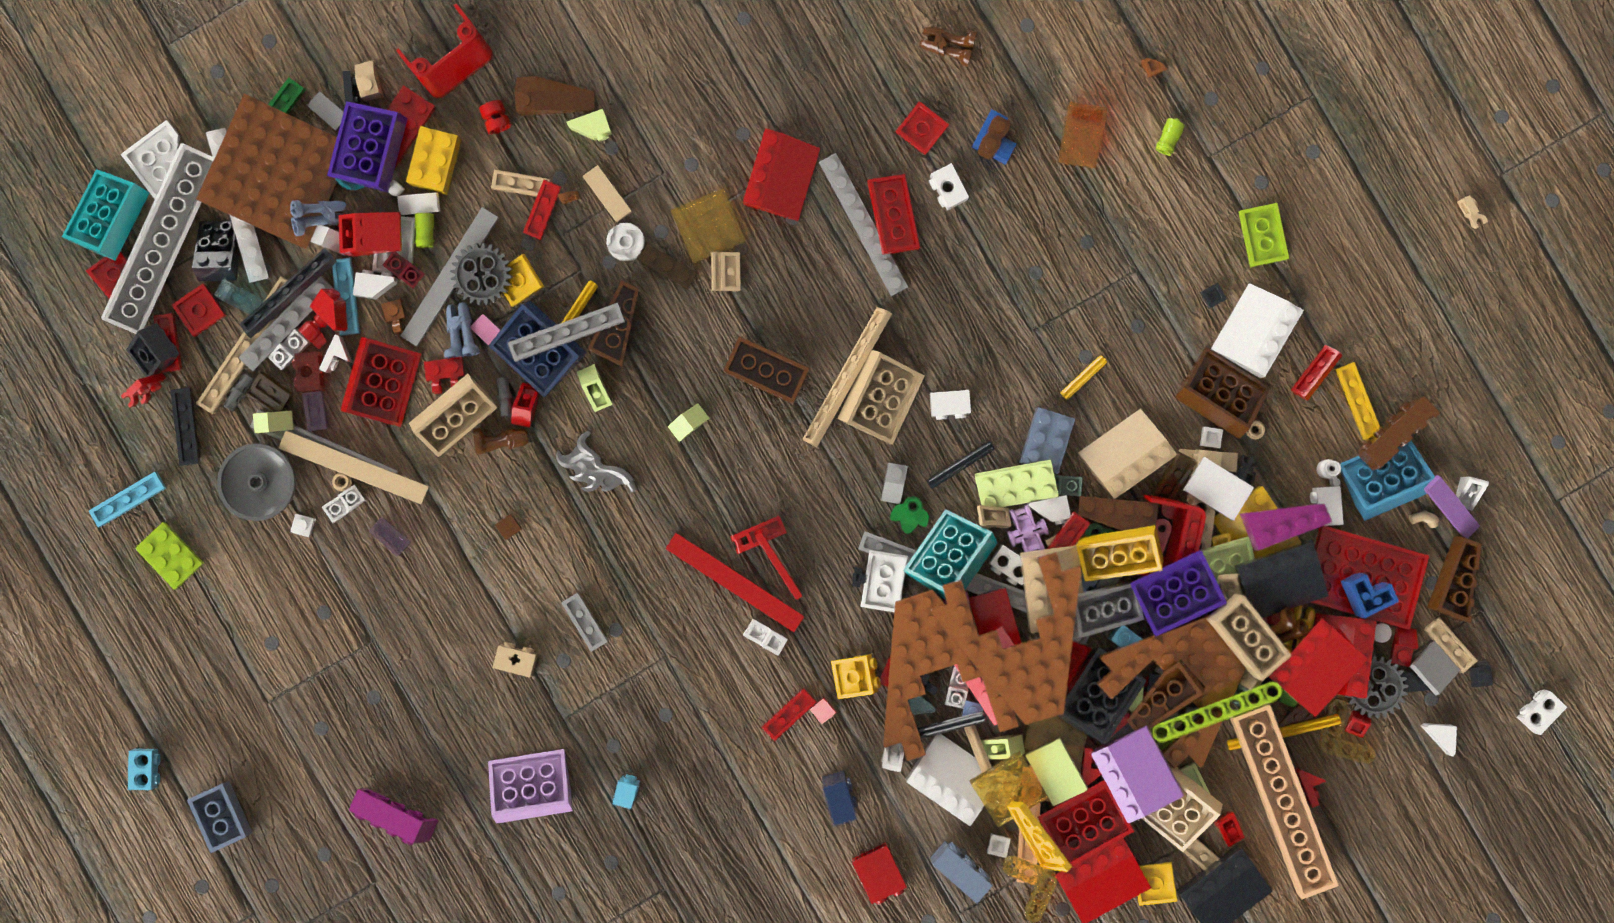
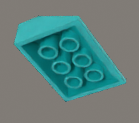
(106, 214)
(950, 553)

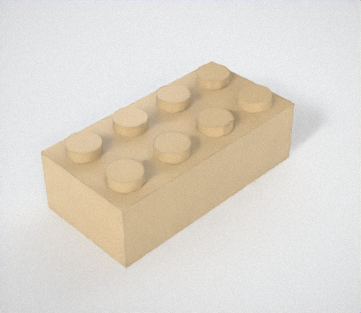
(452, 415)
(1248, 637)

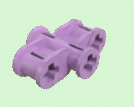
(1025, 525)

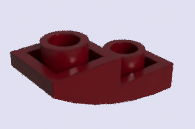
(403, 269)

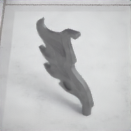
(590, 469)

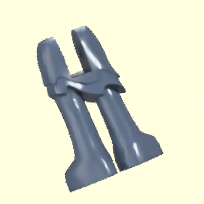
(326, 208)
(454, 325)

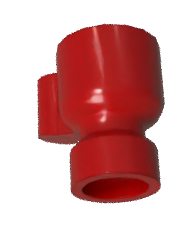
(312, 331)

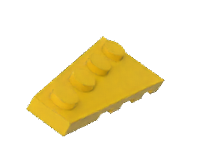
(1038, 840)

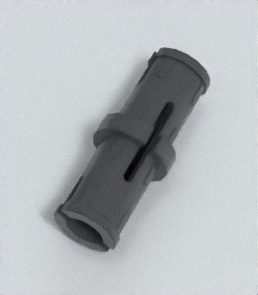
(238, 392)
(504, 397)

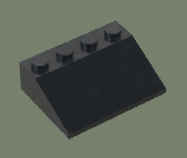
(1282, 579)
(1090, 707)
(1225, 888)

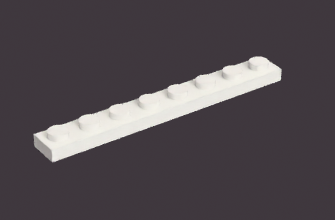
(244, 231)

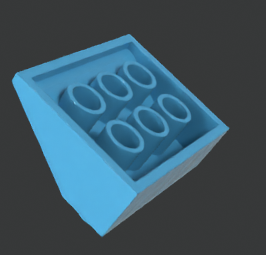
(1389, 486)

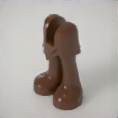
(940, 48)
(510, 438)
(1296, 628)

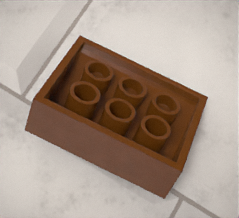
(1223, 393)

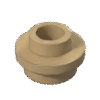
(1261, 430)
(336, 482)

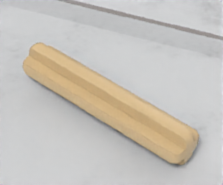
(978, 748)

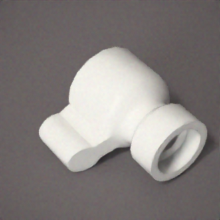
(1329, 470)

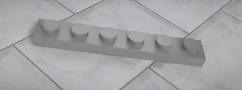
(282, 325)
(566, 332)

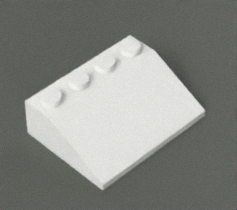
(1257, 330)
(945, 778)

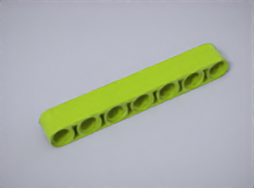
(1223, 705)

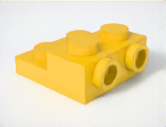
(855, 676)

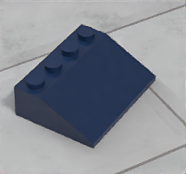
(543, 369)

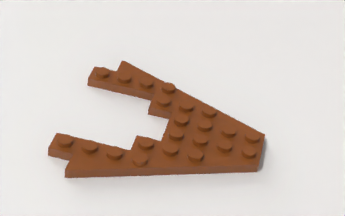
(917, 649)
(1204, 655)
(1031, 673)

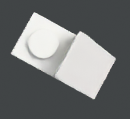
(336, 349)
(893, 757)

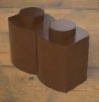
(995, 134)

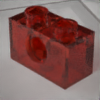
(315, 381)

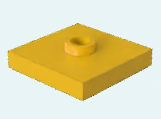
(524, 281)
(1162, 883)

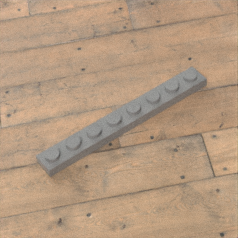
(862, 224)

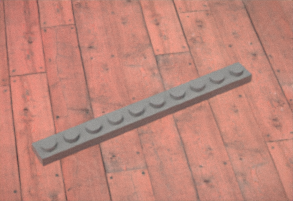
(978, 585)

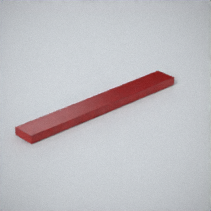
(734, 582)

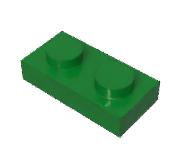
(287, 96)

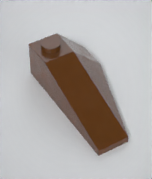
(544, 96)
(1168, 695)

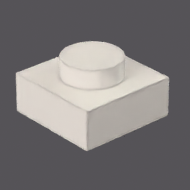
(1211, 437)
(302, 525)
(998, 845)

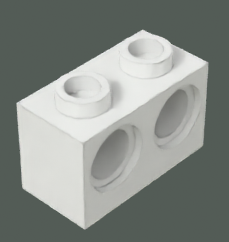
(1013, 561)
(1544, 715)

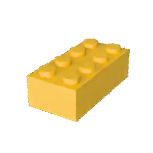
(1120, 553)

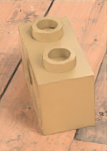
(523, 667)

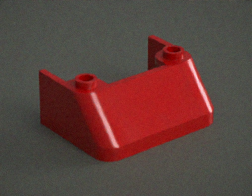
(456, 65)
(1186, 528)

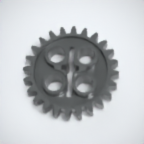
(465, 277)
(1390, 677)

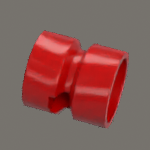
(492, 111)

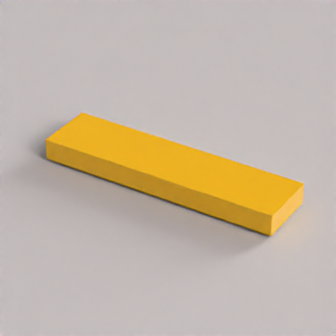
(1358, 400)

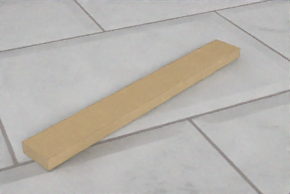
(231, 367)
(847, 376)
(353, 467)

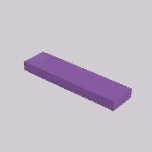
(1451, 507)

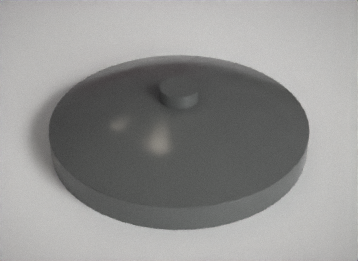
(256, 482)

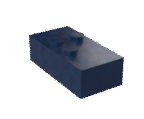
(838, 797)

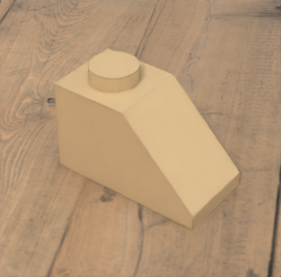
(368, 81)

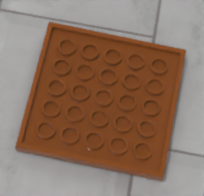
(266, 166)

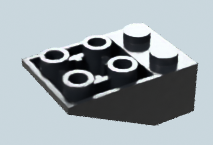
(216, 252)

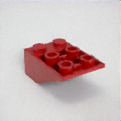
(369, 233)

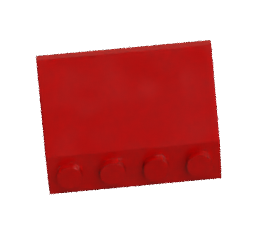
(781, 175)
(380, 382)
(1361, 635)
(1318, 667)
(1086, 823)
(1103, 881)

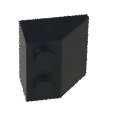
(152, 350)

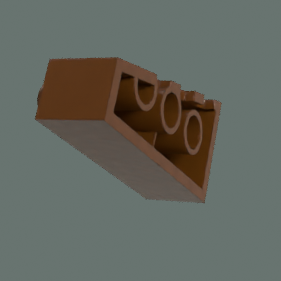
(613, 341)
(1397, 432)
(1118, 513)
(1457, 580)

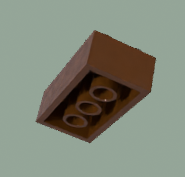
(766, 370)

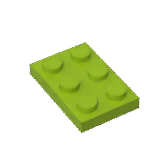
(1263, 235)
(169, 555)

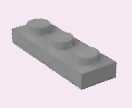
(584, 622)

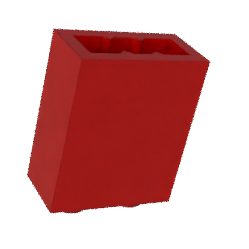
(879, 874)

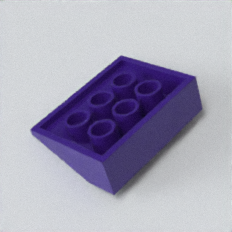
(367, 146)
(1178, 593)

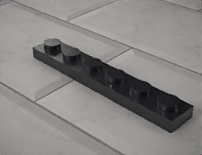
(287, 293)

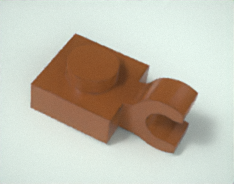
(394, 313)

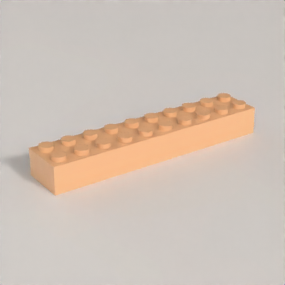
(1284, 801)

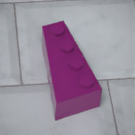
(1277, 525)
(392, 817)

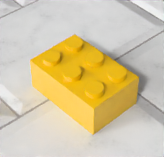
(433, 160)

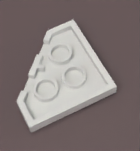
(153, 155)

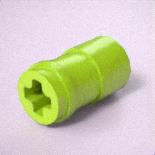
(1170, 135)
(424, 230)

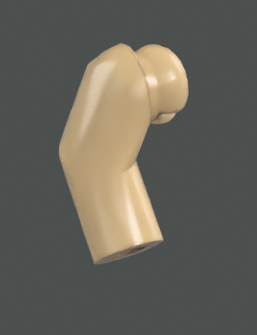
(1425, 516)

